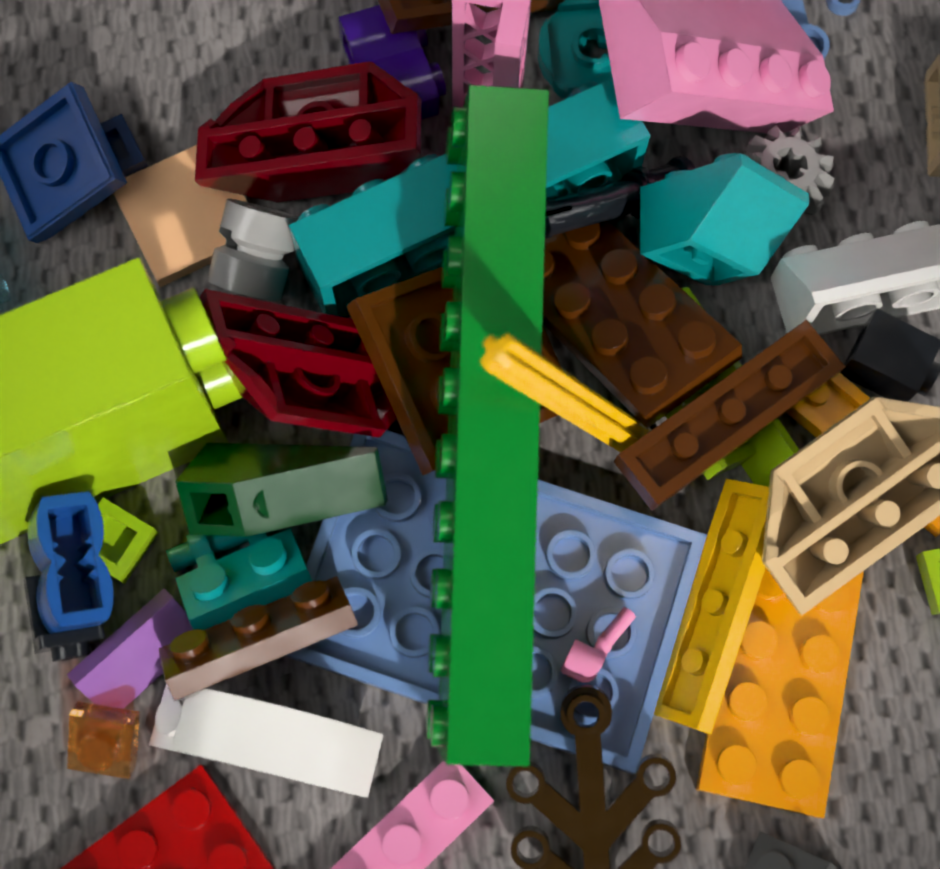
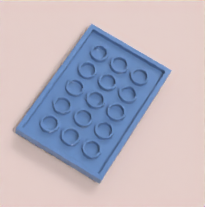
(586, 570)

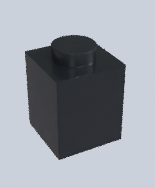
(893, 358)

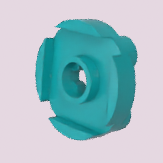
(562, 42)

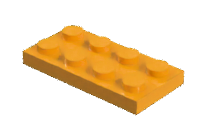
(783, 703)

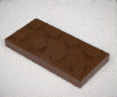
(630, 322)

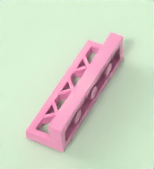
(503, 57)

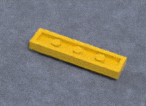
(717, 608)

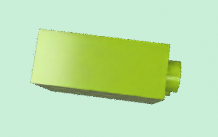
(104, 390)

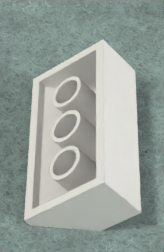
(848, 282)

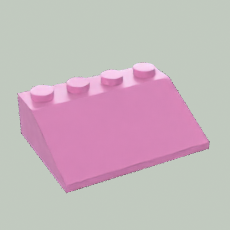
(714, 64)

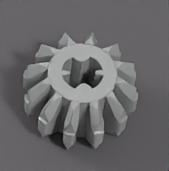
(795, 160)

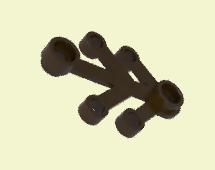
(593, 826)

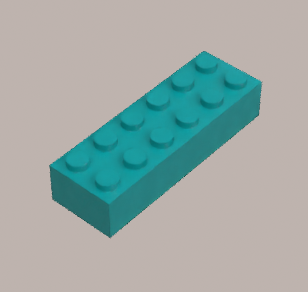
(398, 226)

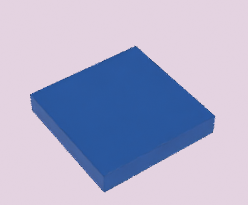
(57, 163)

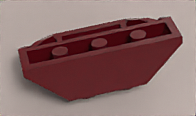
(311, 135)
(299, 365)

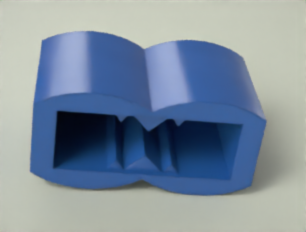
(66, 546)

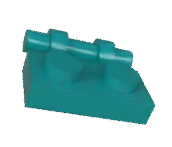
(248, 577)

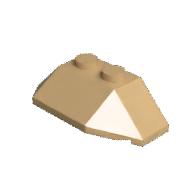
(851, 497)

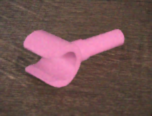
(585, 661)

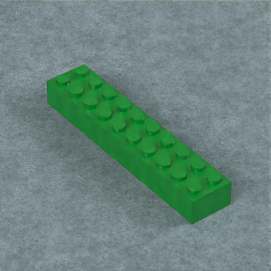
(492, 431)

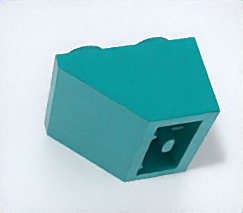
(718, 219)

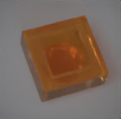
(103, 740)

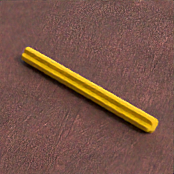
(560, 392)

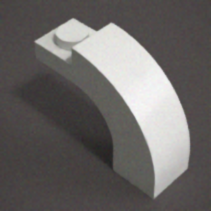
(268, 739)

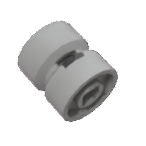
(253, 250)

